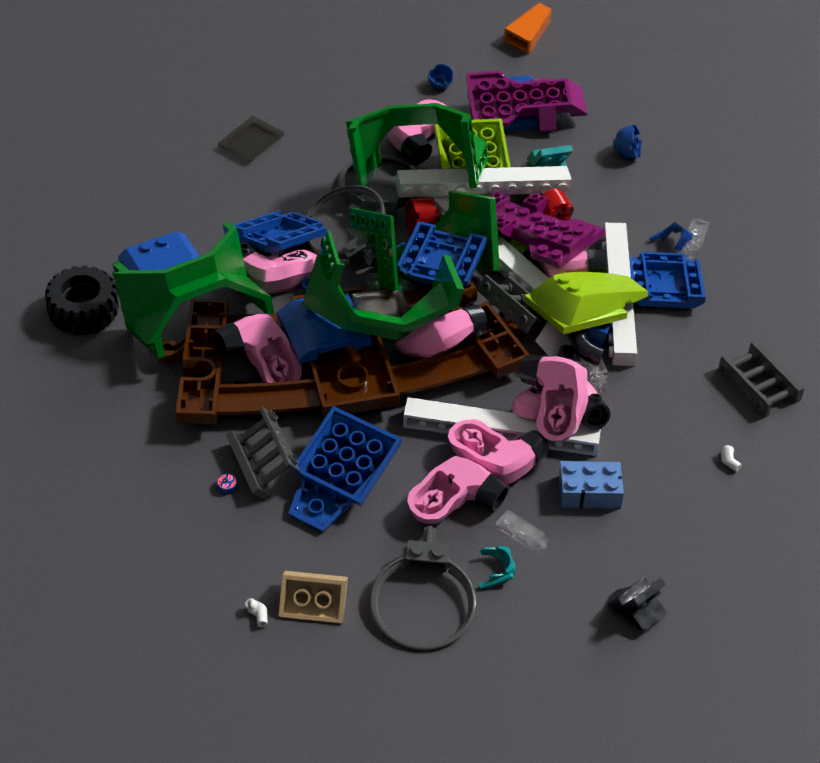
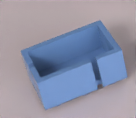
(597, 479)

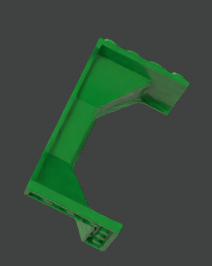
(369, 130)
(465, 215)
(152, 296)
(329, 301)

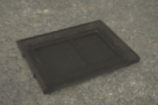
(251, 139)
(381, 302)

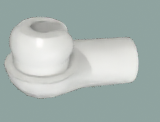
(727, 458)
(258, 610)

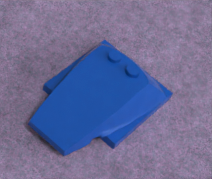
(340, 468)

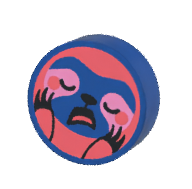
(227, 483)

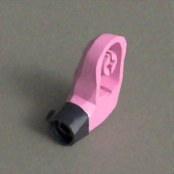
(449, 488)

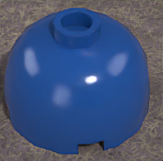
(628, 143)

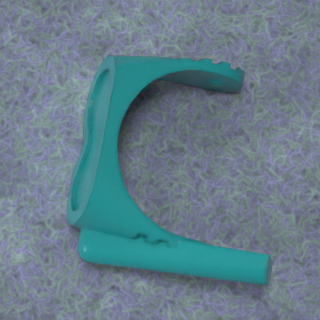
(504, 556)

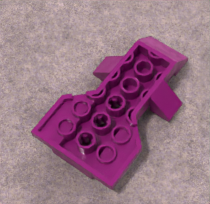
(497, 97)
(548, 237)

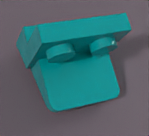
(550, 156)

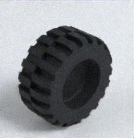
(84, 316)

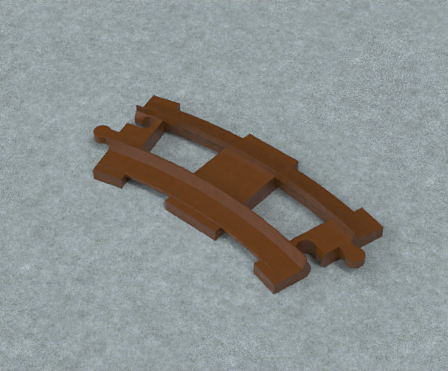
(340, 377)

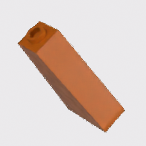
(528, 28)

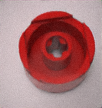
(558, 205)
(420, 210)

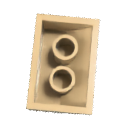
(313, 596)

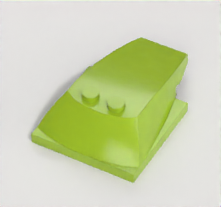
(488, 130)
(584, 299)

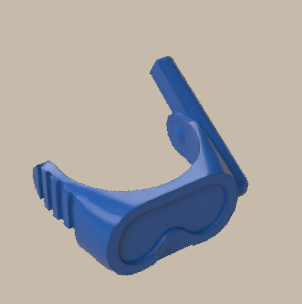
(674, 227)

